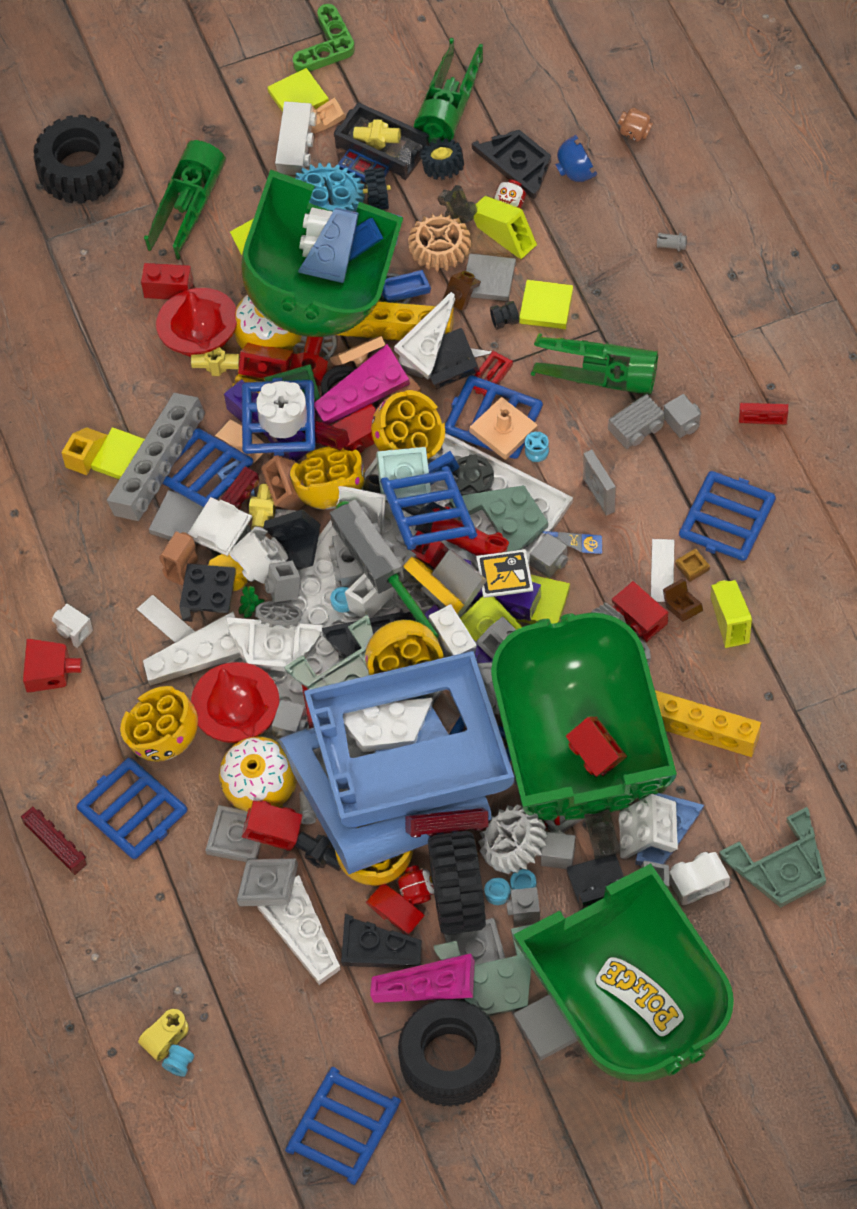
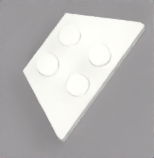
(273, 646)
(387, 724)

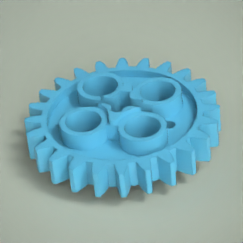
(340, 187)

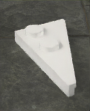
(424, 340)

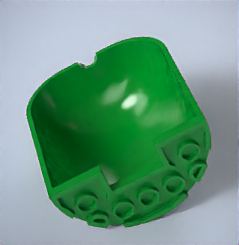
(299, 300)
(553, 680)
(651, 932)

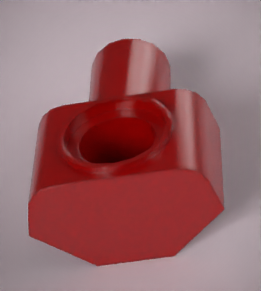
(311, 356)

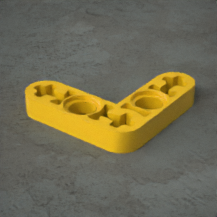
(425, 577)

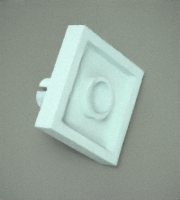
(402, 464)

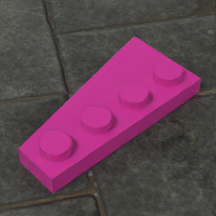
(365, 385)
(432, 981)

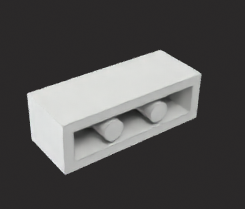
(295, 138)

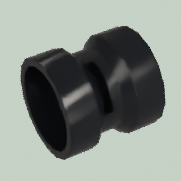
(504, 315)

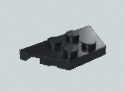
(516, 159)
(343, 640)

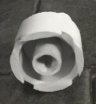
(281, 409)
(256, 553)

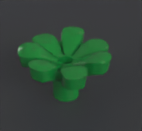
(249, 601)

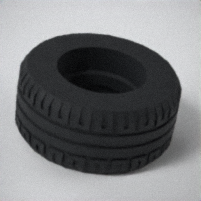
(441, 1019)

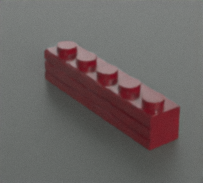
(330, 436)
(241, 488)
(446, 822)
(54, 840)

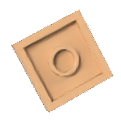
(358, 353)
(503, 428)

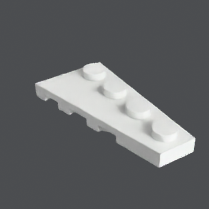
(193, 653)
(303, 933)

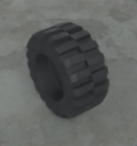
(74, 136)
(457, 882)

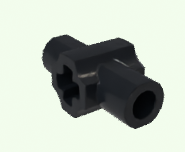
(318, 850)

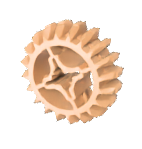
(440, 249)

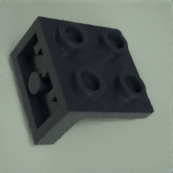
(453, 360)
(297, 535)
(206, 589)
(592, 877)

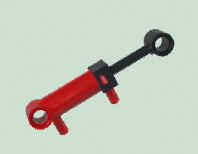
(481, 545)

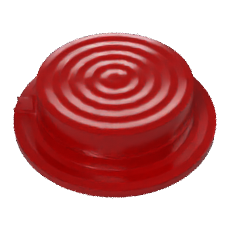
(196, 321)
(235, 702)

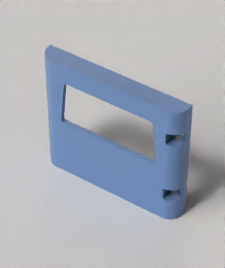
(420, 773)
(371, 843)

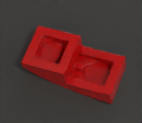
(395, 908)

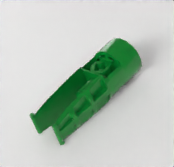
(444, 107)
(199, 170)
(635, 373)

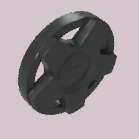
(472, 475)

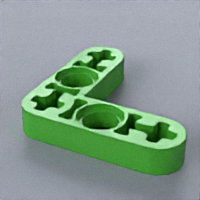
(334, 41)

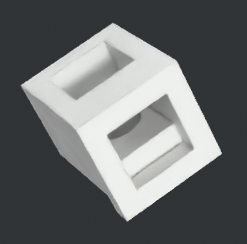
(72, 624)

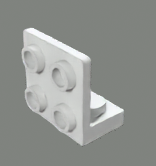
(648, 824)

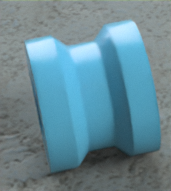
(536, 440)
(178, 1060)

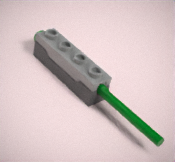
(373, 553)

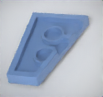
(333, 247)
(686, 815)

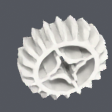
(501, 850)

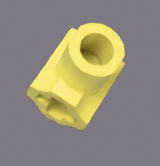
(377, 134)
(216, 361)
(261, 507)

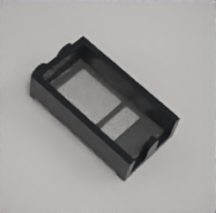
(398, 157)

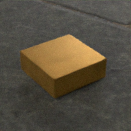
(692, 565)

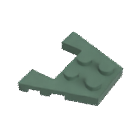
(510, 513)
(348, 669)
(786, 872)
(498, 984)

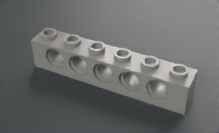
(156, 457)

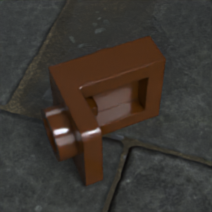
(462, 286)
(680, 601)

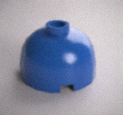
(574, 161)

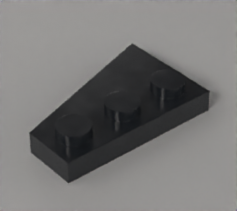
(375, 947)

